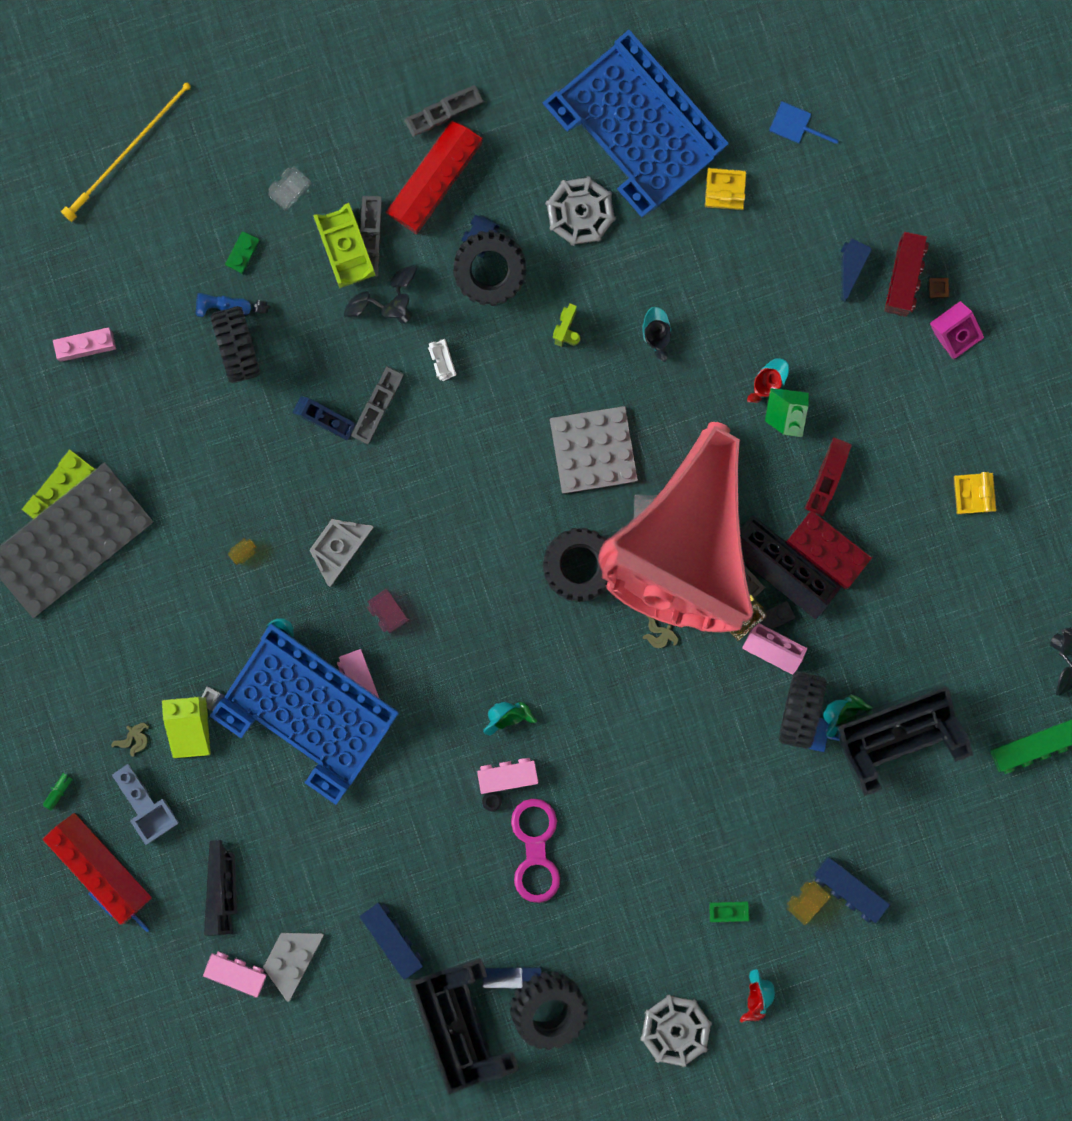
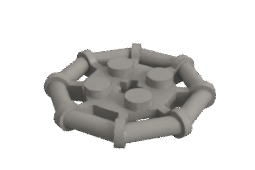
(573, 219)
(687, 1031)

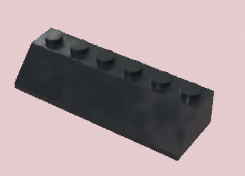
(786, 568)

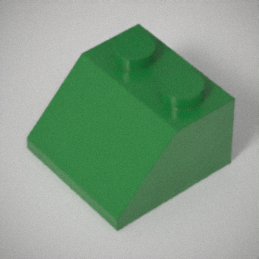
(787, 411)

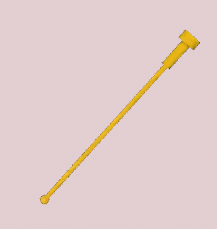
(70, 212)

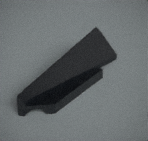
(221, 890)

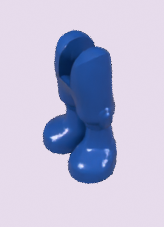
(205, 302)

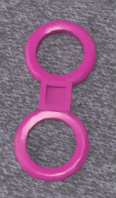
(535, 850)

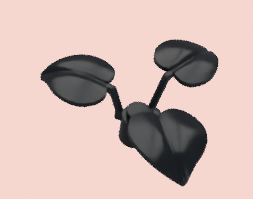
(396, 308)
(1064, 644)

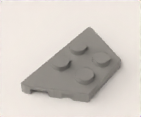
(337, 547)
(290, 960)

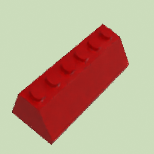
(434, 176)
(97, 868)

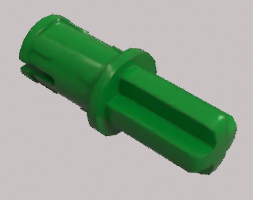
(57, 792)

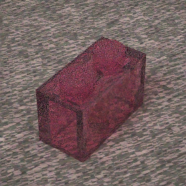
(388, 611)

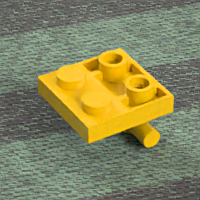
(725, 189)
(975, 493)

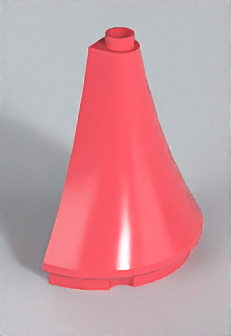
(685, 550)

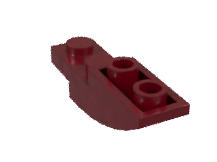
(828, 476)

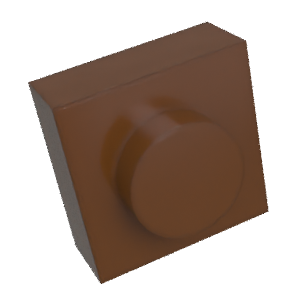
(938, 287)

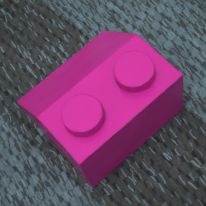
(957, 329)

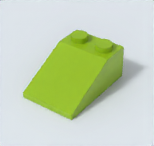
(187, 726)

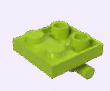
(562, 332)

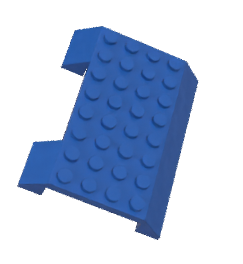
(639, 122)
(308, 708)

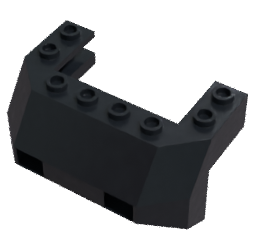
(899, 730)
(455, 1028)

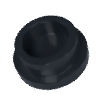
(261, 306)
(491, 801)

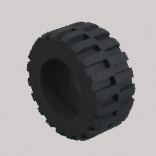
(489, 293)
(235, 344)
(553, 570)
(802, 710)
(560, 1029)

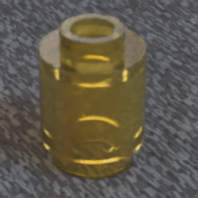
(242, 551)

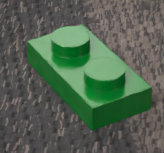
(242, 252)
(728, 911)

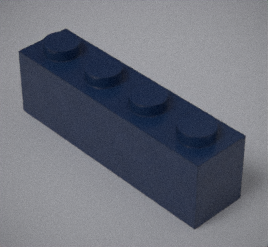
(851, 890)
(391, 940)

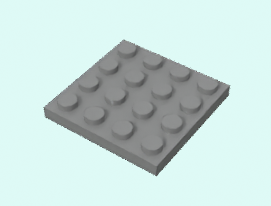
(593, 450)

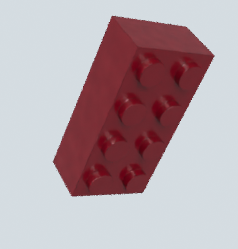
(905, 274)
(828, 550)

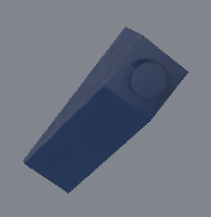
(851, 265)
(323, 417)
(509, 976)

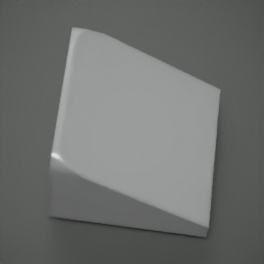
(212, 698)

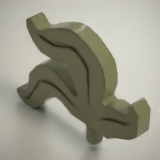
(662, 640)
(141, 739)

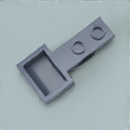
(152, 818)

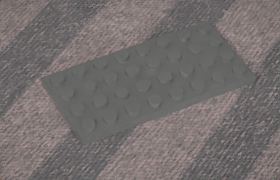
(70, 539)

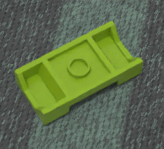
(344, 246)
(67, 475)

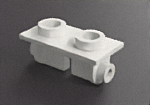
(444, 366)

